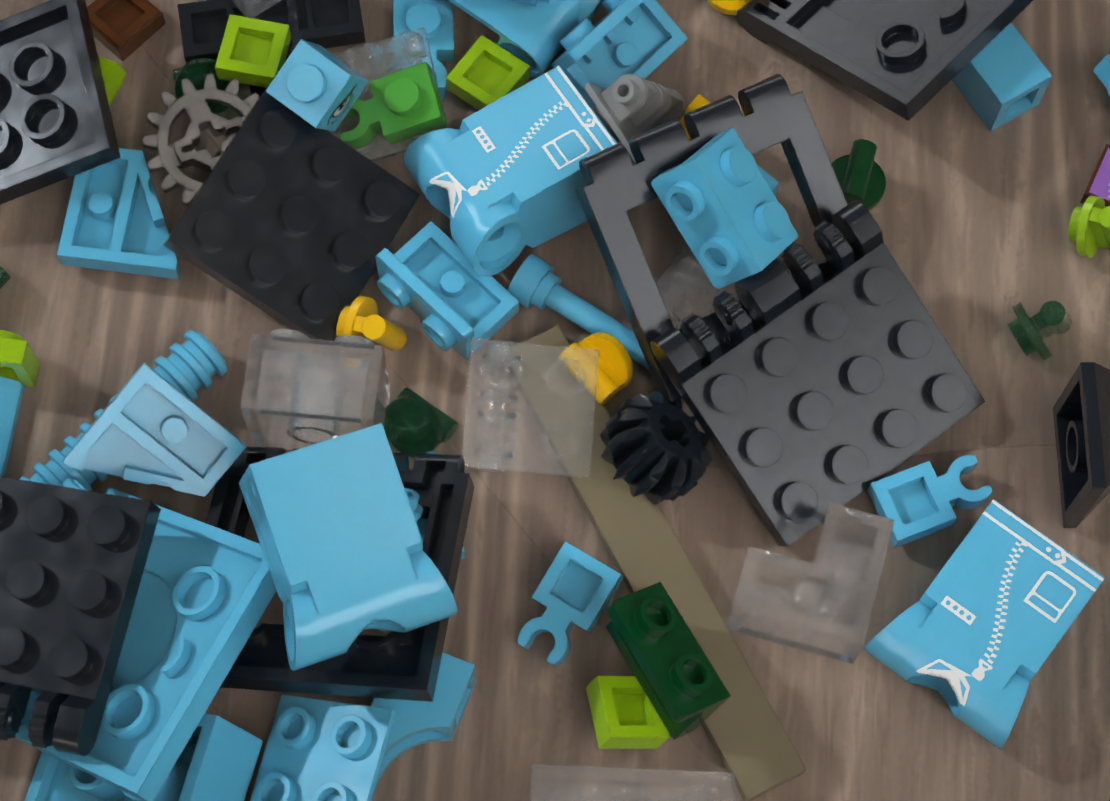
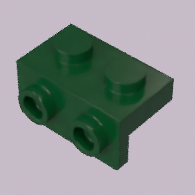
(666, 659)

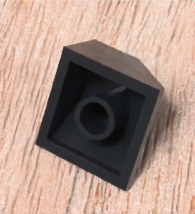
(1083, 442)

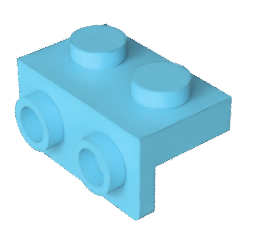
(626, 40)
(725, 210)
(444, 290)

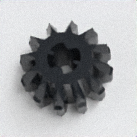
(655, 447)

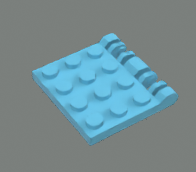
(183, 636)

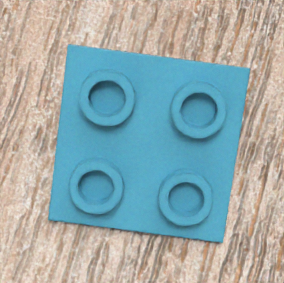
(322, 751)

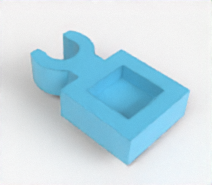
(438, 21)
(922, 501)
(575, 593)

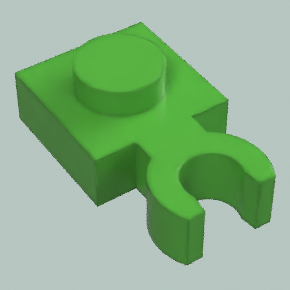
(400, 108)

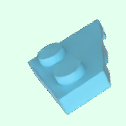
(117, 221)
(157, 438)

